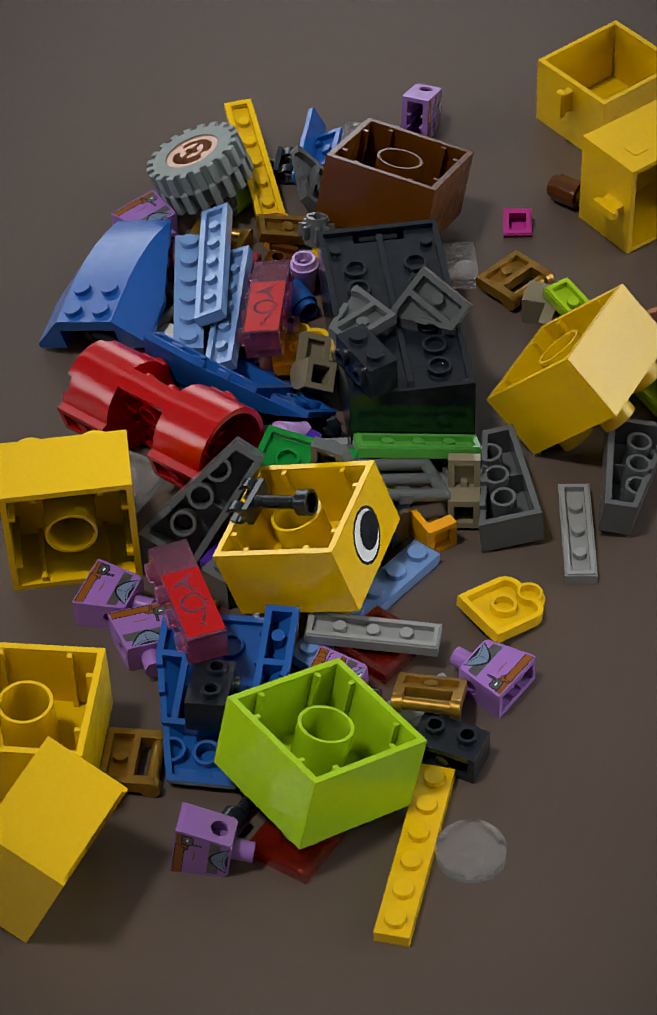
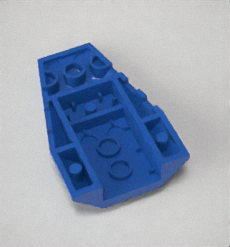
(116, 286)
(247, 382)
(262, 654)

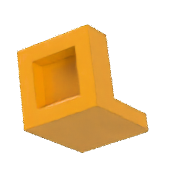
(434, 533)

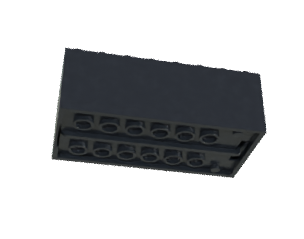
(432, 362)

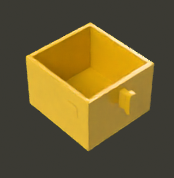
(595, 81)
(621, 179)
(47, 830)

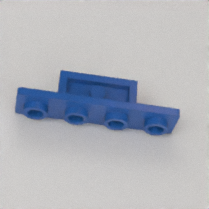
(316, 140)

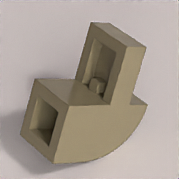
(535, 307)
(312, 367)
(464, 488)

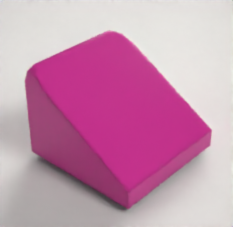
(517, 222)

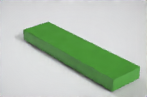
(414, 445)

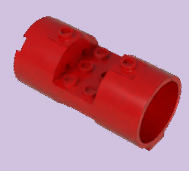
(135, 393)

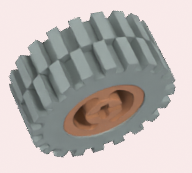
(200, 167)

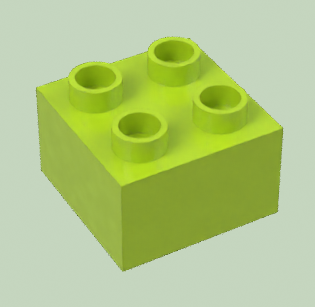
(319, 752)

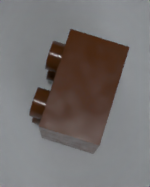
(392, 178)

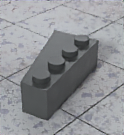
(626, 473)
(507, 498)
(202, 503)

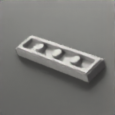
(577, 534)
(373, 633)

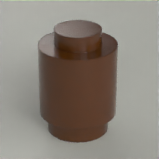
(564, 190)

